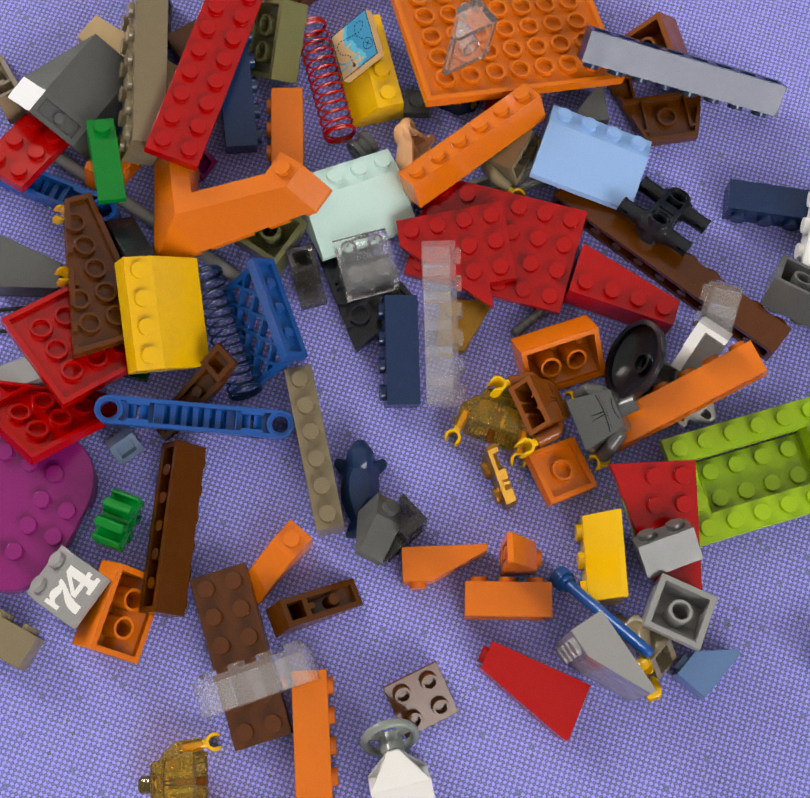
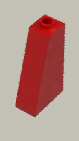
(539, 689)

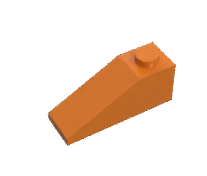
(518, 556)
(278, 559)
(431, 563)

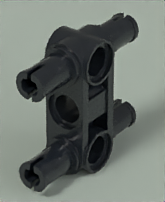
(658, 223)

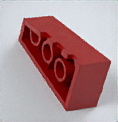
(616, 292)

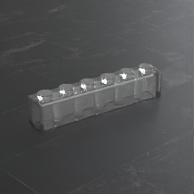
(441, 324)

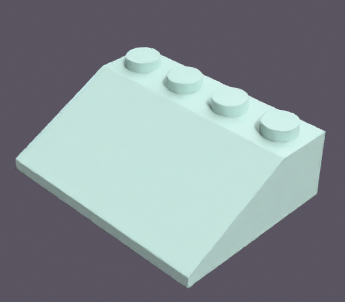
(362, 200)

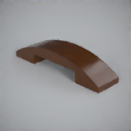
(207, 381)

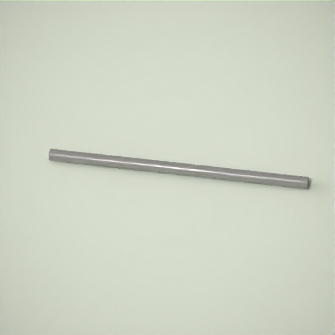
(147, 216)

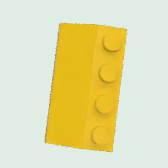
(376, 92)

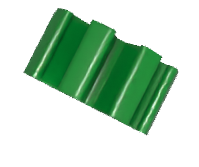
(118, 519)

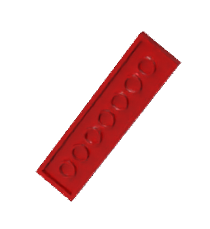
(202, 81)

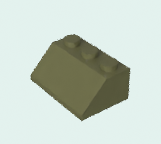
(278, 40)
(275, 242)

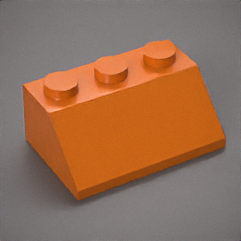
(562, 352)
(114, 620)

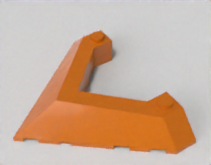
(210, 218)

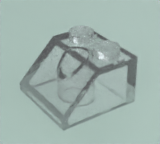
(469, 35)

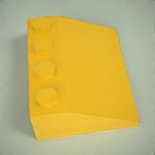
(161, 313)

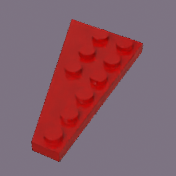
(658, 494)

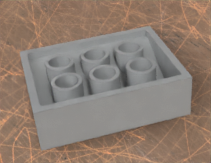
(603, 657)

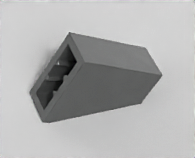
(26, 271)

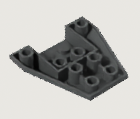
(74, 89)

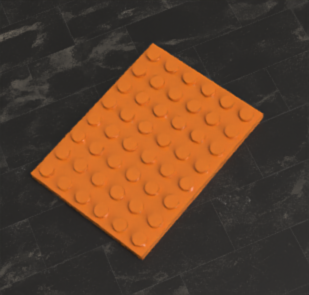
(530, 45)

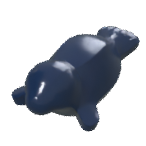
(359, 480)

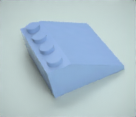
(590, 158)

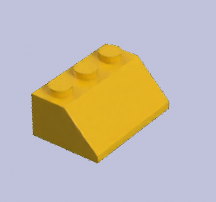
(602, 556)

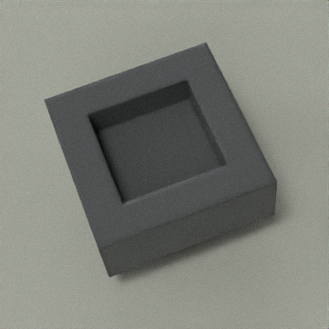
(414, 105)

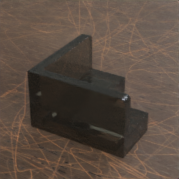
(412, 525)

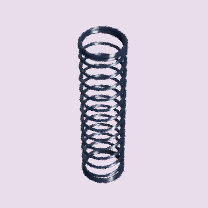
(242, 385)

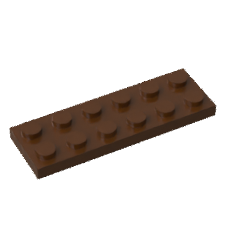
(234, 634)

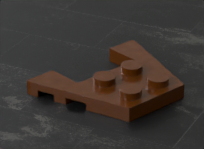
(659, 118)

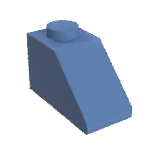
(703, 669)

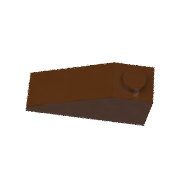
(313, 607)

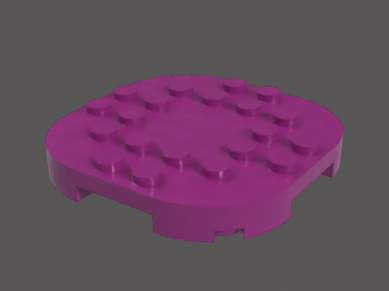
(40, 509)

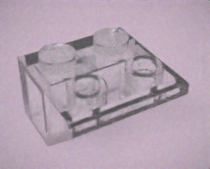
(366, 265)

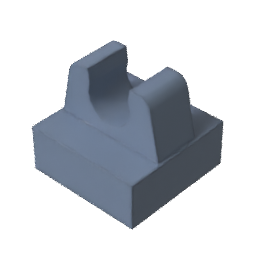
(124, 445)

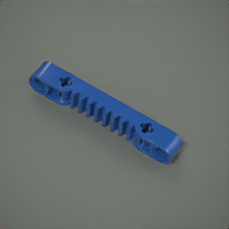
(53, 190)
(193, 417)

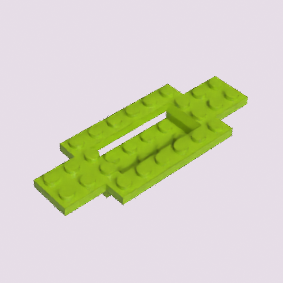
(753, 484)

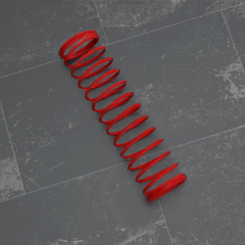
(333, 140)

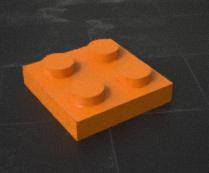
(560, 471)

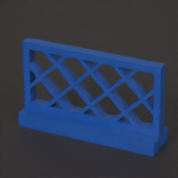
(276, 315)

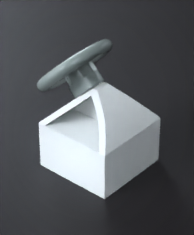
(397, 771)

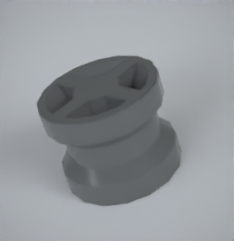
(362, 145)

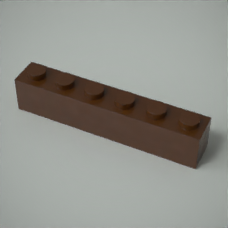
(172, 530)

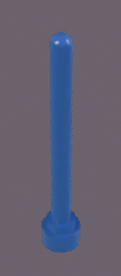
(564, 581)

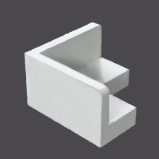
(702, 343)

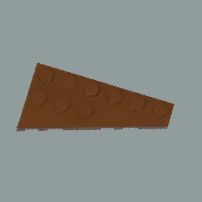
(91, 278)

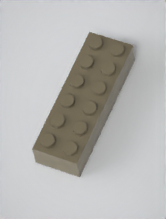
(143, 76)

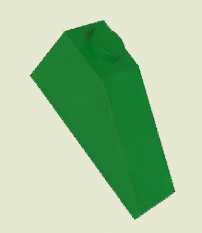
(105, 160)

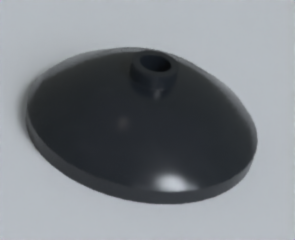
(635, 359)

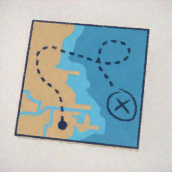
(357, 46)

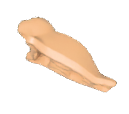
(410, 143)

